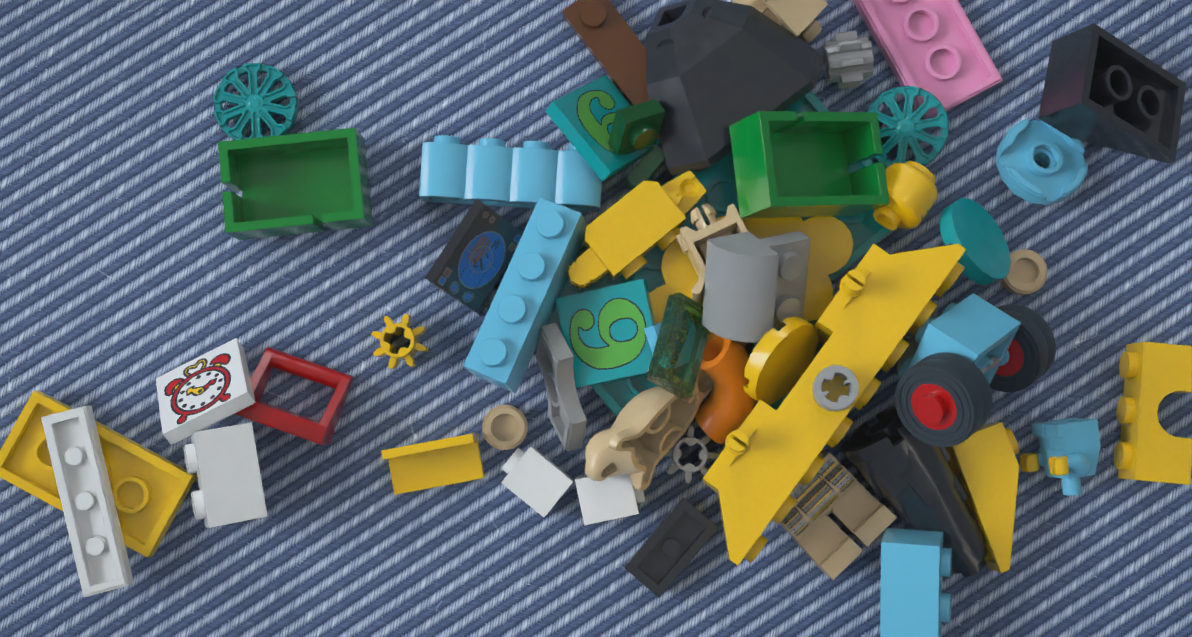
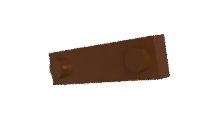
(611, 45)

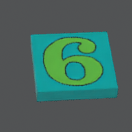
(587, 122)
(607, 331)

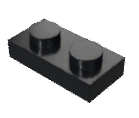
(670, 547)

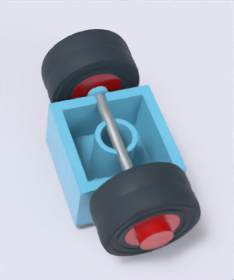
(960, 357)

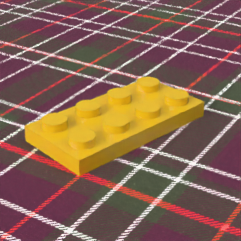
(142, 482)

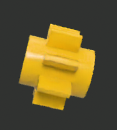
(396, 329)

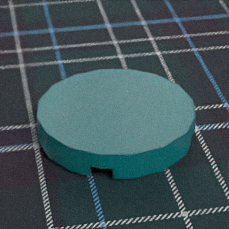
(986, 250)

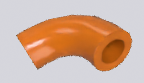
(728, 403)

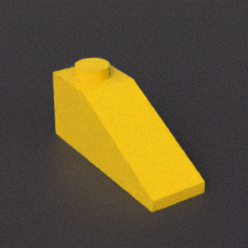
(990, 479)

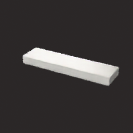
(87, 501)

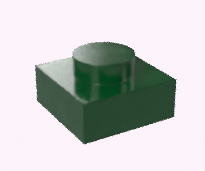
(636, 127)

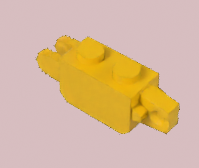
(634, 227)

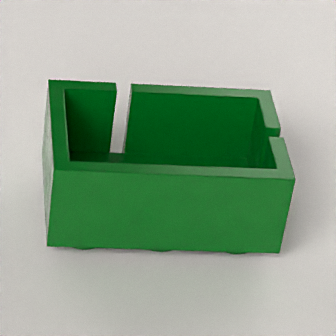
(806, 164)
(295, 184)

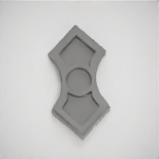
(558, 374)

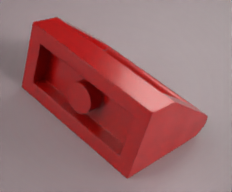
(288, 421)

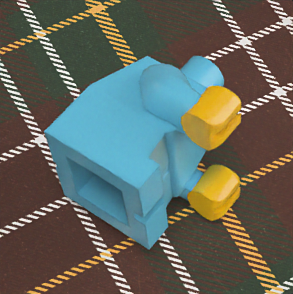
(1066, 451)

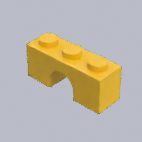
(1144, 446)

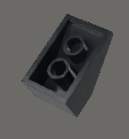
(1112, 95)

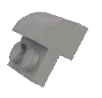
(754, 283)

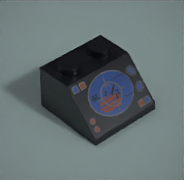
(476, 258)

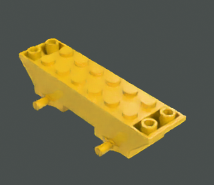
(858, 331)

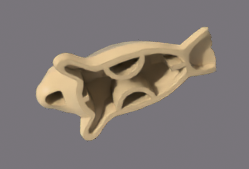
(643, 433)

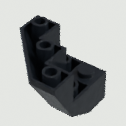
(715, 67)

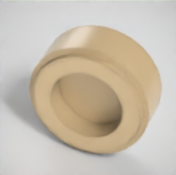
(1026, 273)
(505, 427)

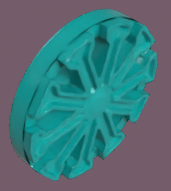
(256, 103)
(908, 128)

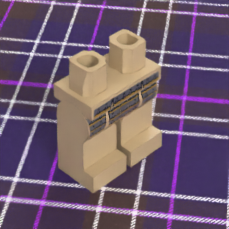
(842, 496)

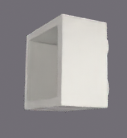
(225, 475)

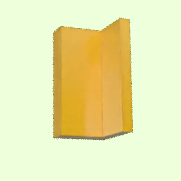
(435, 463)

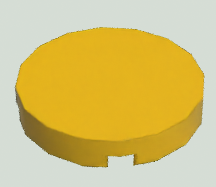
(780, 360)

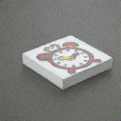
(204, 391)

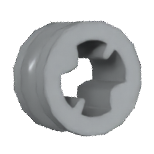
(827, 375)

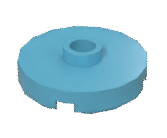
(1059, 154)

